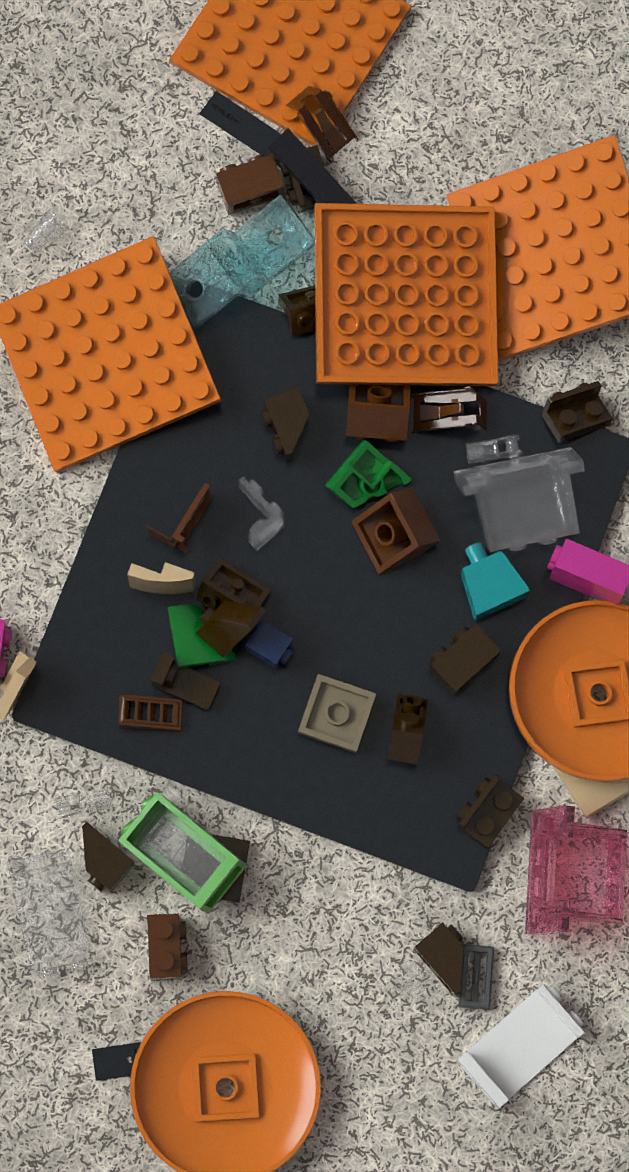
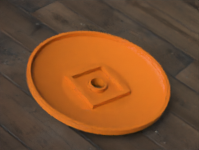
(552, 687)
(217, 1040)

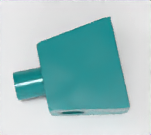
(490, 582)

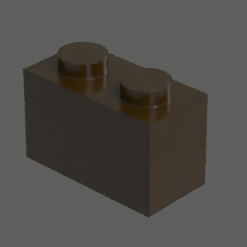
(464, 659)

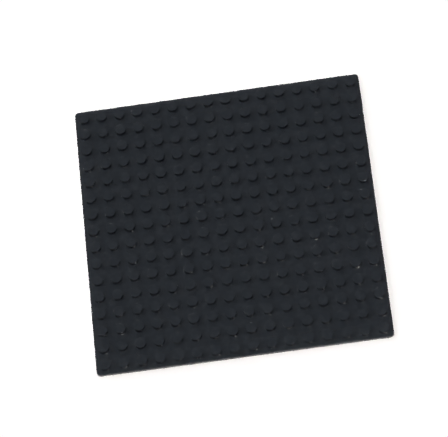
(322, 594)

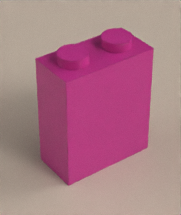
(589, 572)

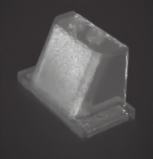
(524, 498)

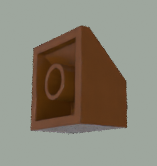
(378, 412)
(395, 530)

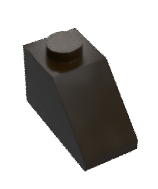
(228, 624)
(104, 860)
(443, 956)

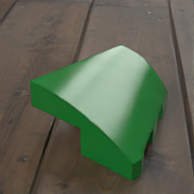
(365, 476)
(188, 646)

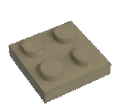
(337, 713)

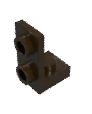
(184, 682)

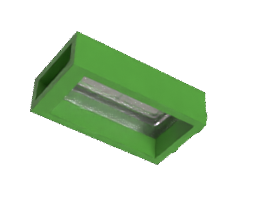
(182, 852)

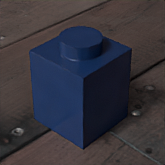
(270, 645)

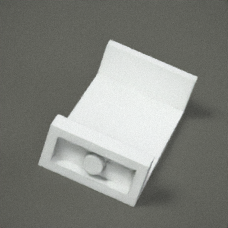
(521, 1045)

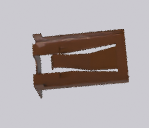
(334, 138)
(429, 412)
(188, 523)

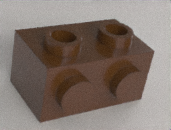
(249, 183)
(164, 947)

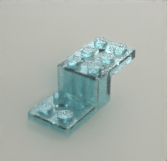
(241, 260)

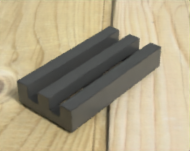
(474, 1004)

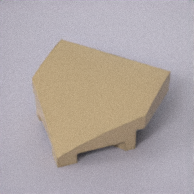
(15, 682)

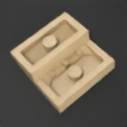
(170, 581)
(593, 795)

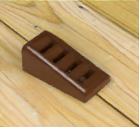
(150, 724)

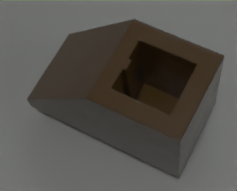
(289, 420)
(407, 729)

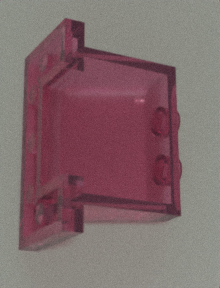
(573, 872)

